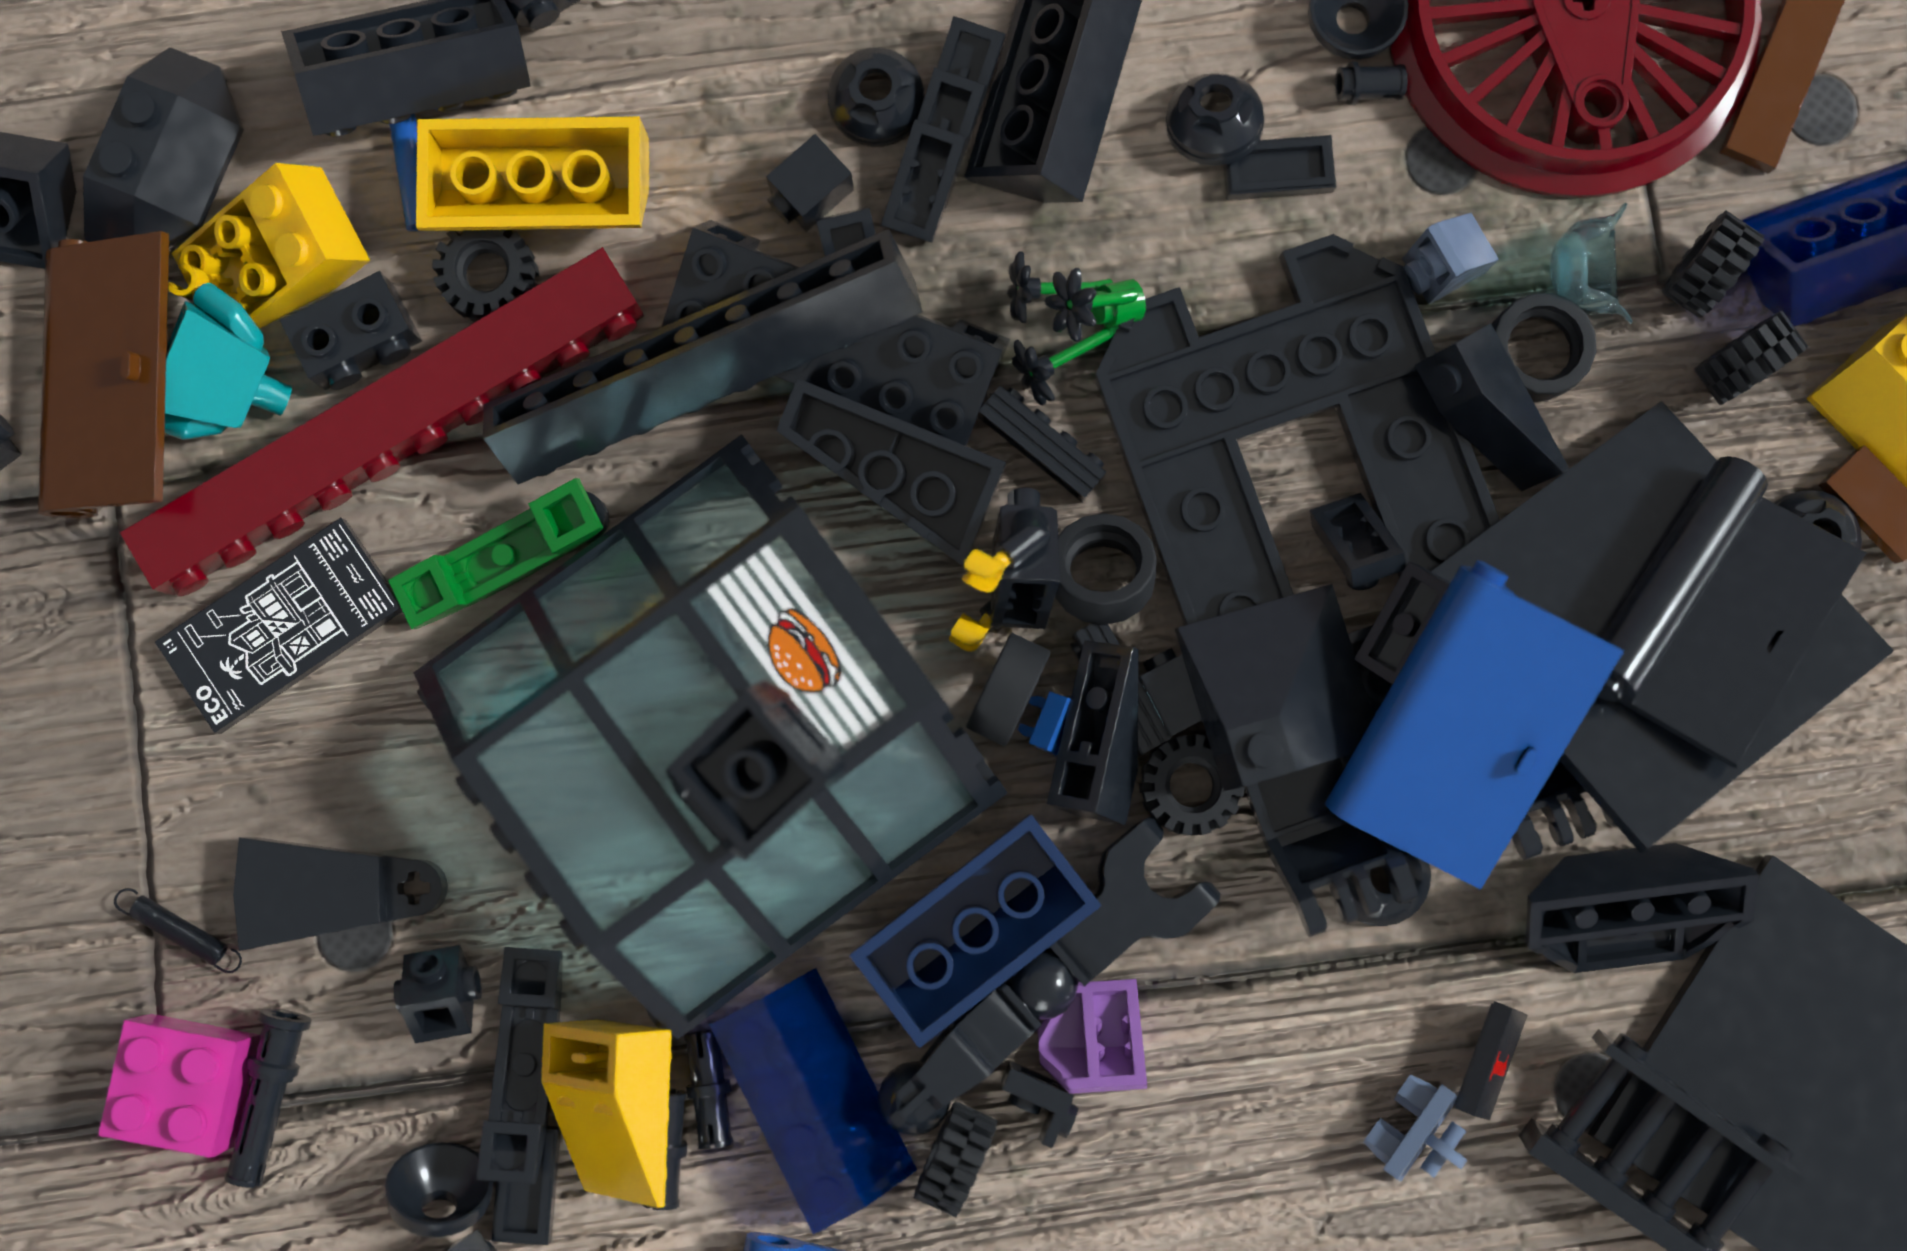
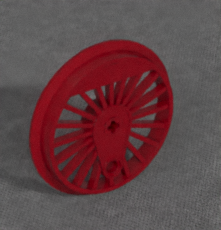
(1580, 56)

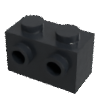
(352, 332)

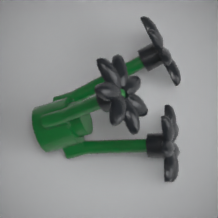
(1077, 304)

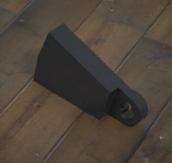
(313, 890)

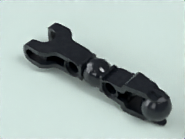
(967, 1051)

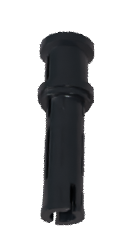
(271, 1071)

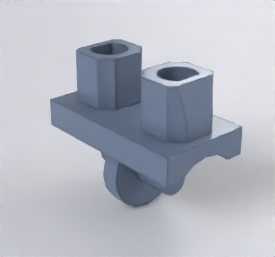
(1402, 1151)

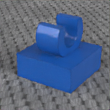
(1051, 722)

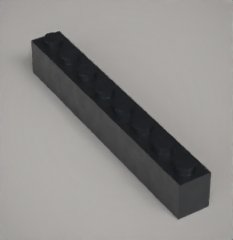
(702, 358)

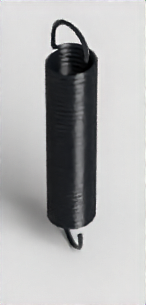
(178, 930)

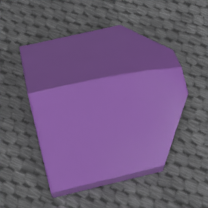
(1096, 1040)

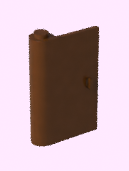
(103, 374)

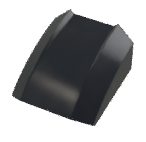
(754, 769)

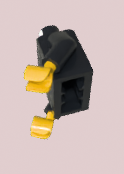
(1019, 574)

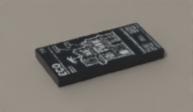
(279, 626)

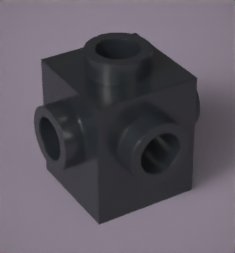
(430, 984)

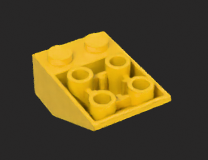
(277, 243)
(611, 1104)

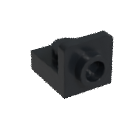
(1032, 1092)

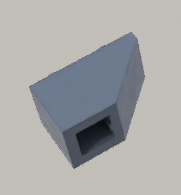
(1448, 257)

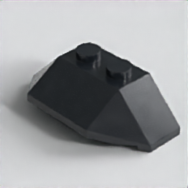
(162, 150)
(1637, 906)

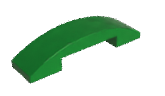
(498, 557)

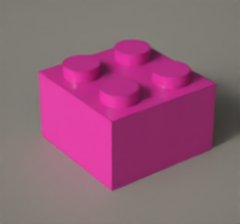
(178, 1085)

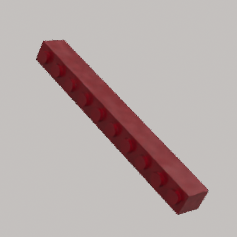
(381, 426)

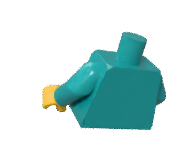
(215, 364)

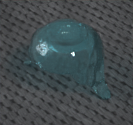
(1586, 265)

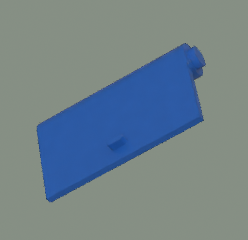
(1464, 707)

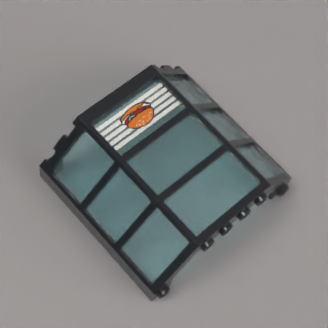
(621, 661)

